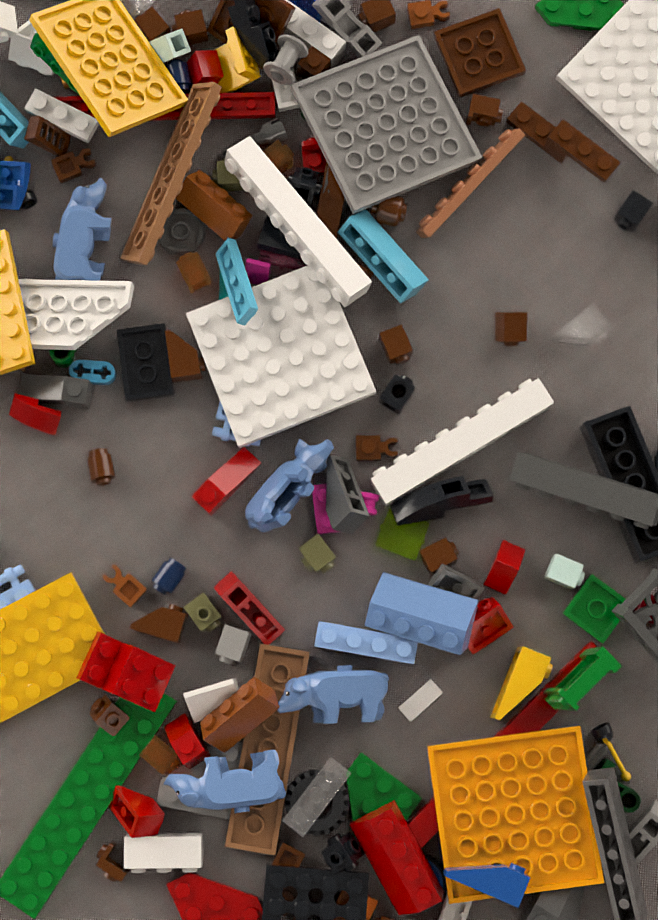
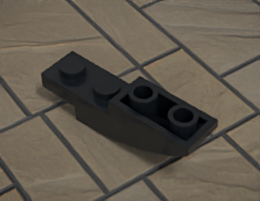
(255, 36)
(434, 499)

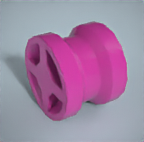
(370, 501)

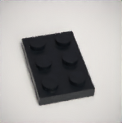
(145, 362)

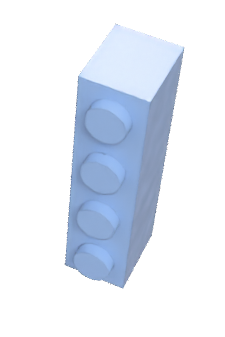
(365, 643)

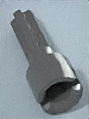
(269, 134)

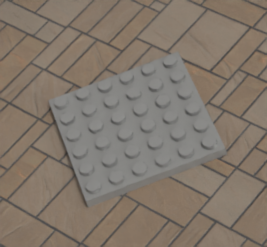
(385, 123)

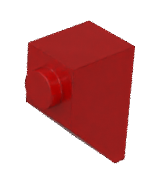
(186, 741)
(136, 812)

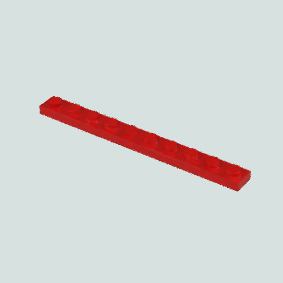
(230, 106)

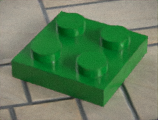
(593, 608)

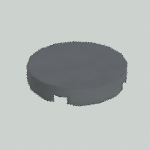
(182, 232)

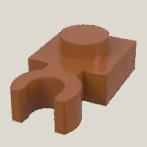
(422, 13)
(127, 587)

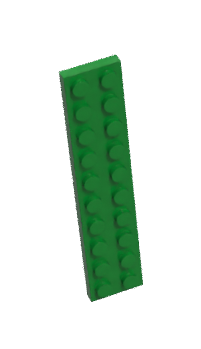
(79, 807)

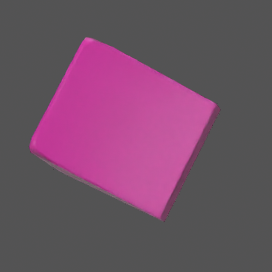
(257, 271)

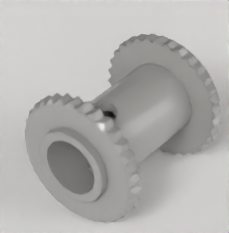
(290, 51)

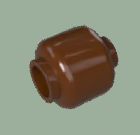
(390, 211)

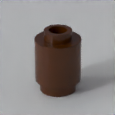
(100, 466)

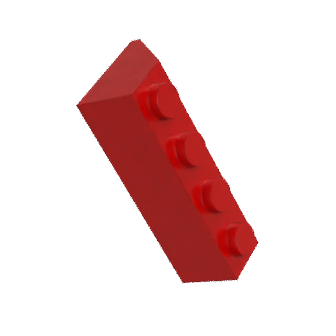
(398, 859)

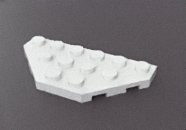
(71, 311)

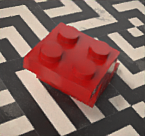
(126, 671)

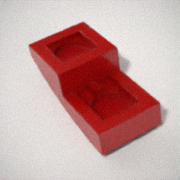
(38, 417)

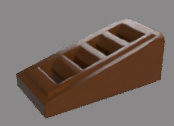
(33, 136)

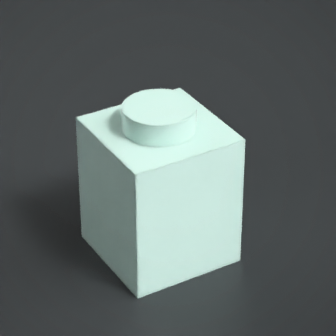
(171, 45)
(564, 572)

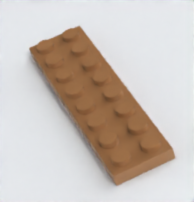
(170, 173)
(260, 826)

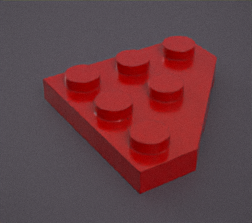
(211, 900)

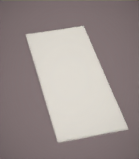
(420, 700)

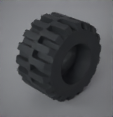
(333, 818)

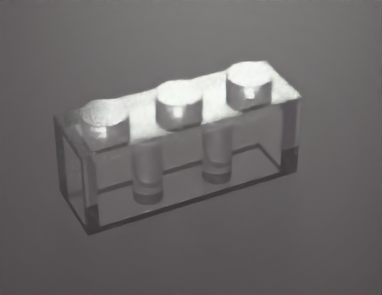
(316, 796)

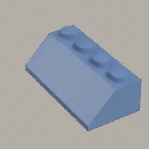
(422, 613)

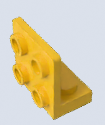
(236, 63)

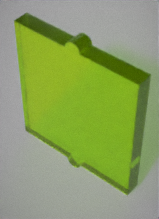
(402, 539)

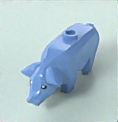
(78, 234)
(286, 485)
(334, 690)
(231, 788)

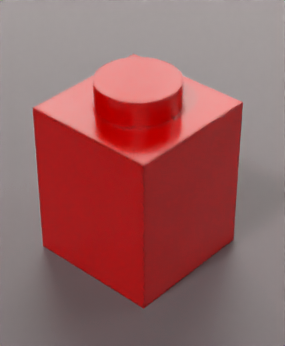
(205, 67)

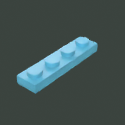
(236, 281)

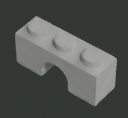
(340, 18)

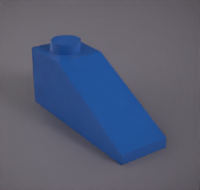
(494, 880)

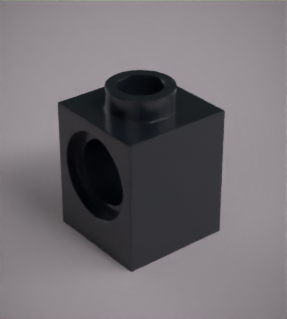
(632, 211)
(393, 403)

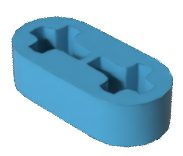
(93, 366)

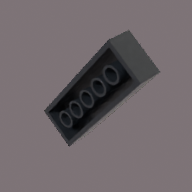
(623, 456)

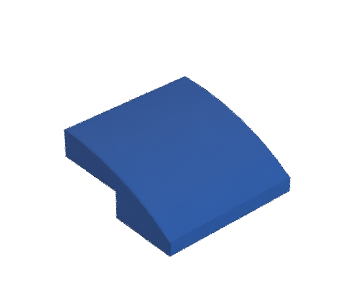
(13, 183)

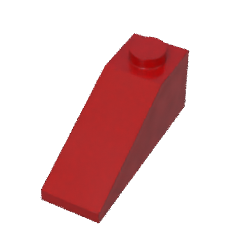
(226, 481)
(249, 608)

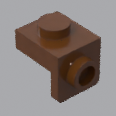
(108, 715)
(112, 870)

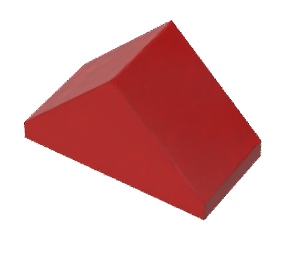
(504, 567)

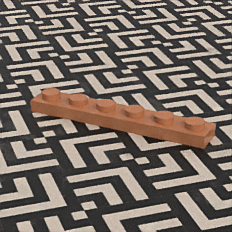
(464, 188)

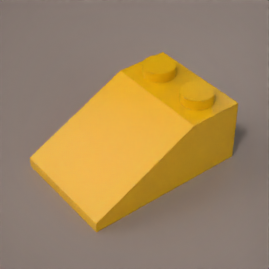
(523, 676)

